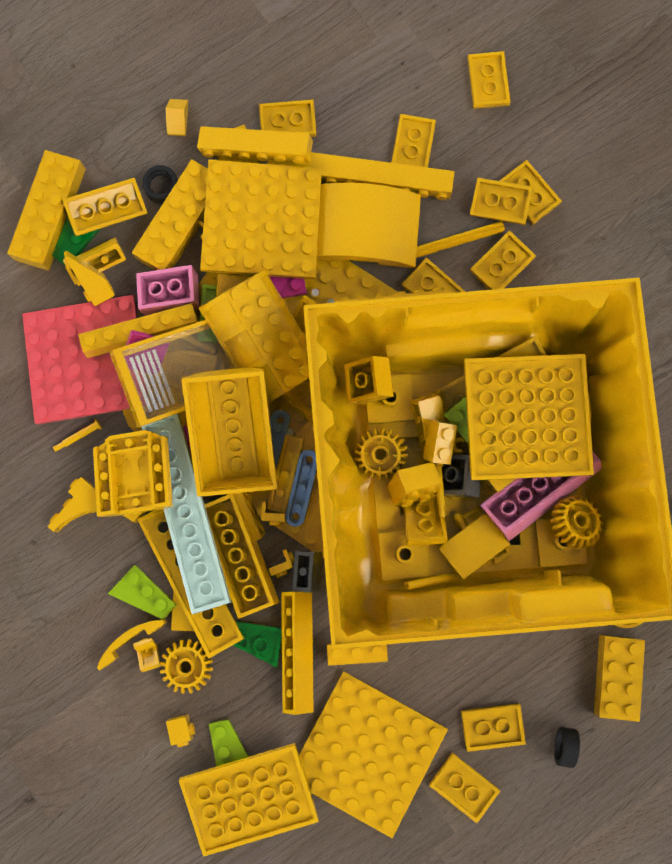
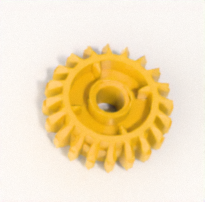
(381, 441)
(580, 510)
(174, 669)

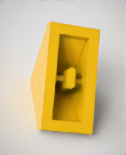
(176, 117)

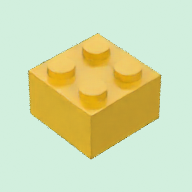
(368, 380)
(414, 484)

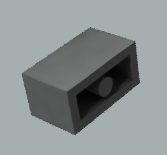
(307, 571)

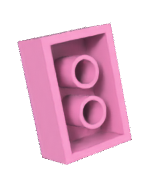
(167, 289)

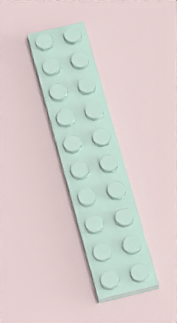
(190, 524)

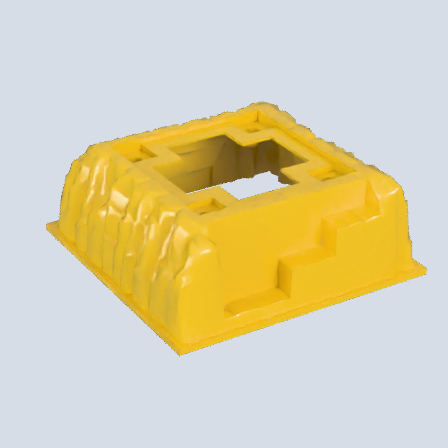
(542, 583)

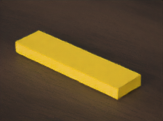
(285, 473)

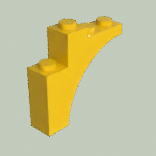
(81, 504)

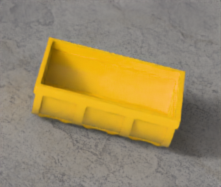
(260, 333)
(229, 431)

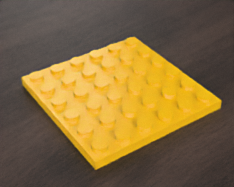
(261, 219)
(528, 417)
(369, 753)

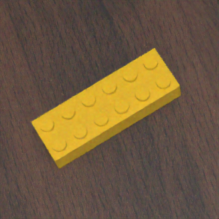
(44, 210)
(175, 221)
(240, 558)

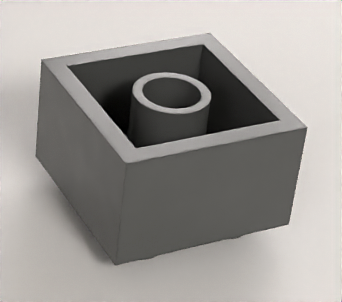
(458, 479)

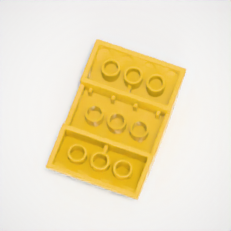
(368, 224)

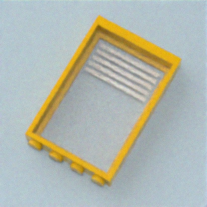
(154, 369)

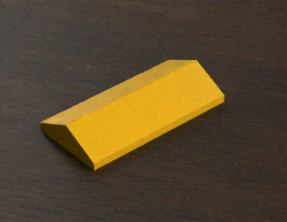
(104, 206)

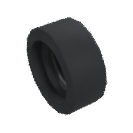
(151, 174)
(567, 747)

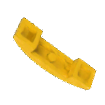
(111, 655)

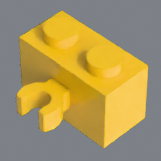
(441, 442)

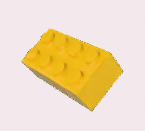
(619, 678)

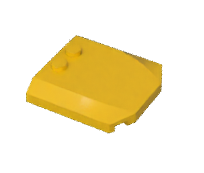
(132, 474)

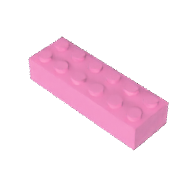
(529, 499)

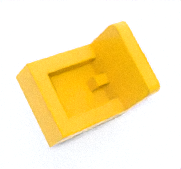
(273, 518)
(281, 569)
(147, 654)

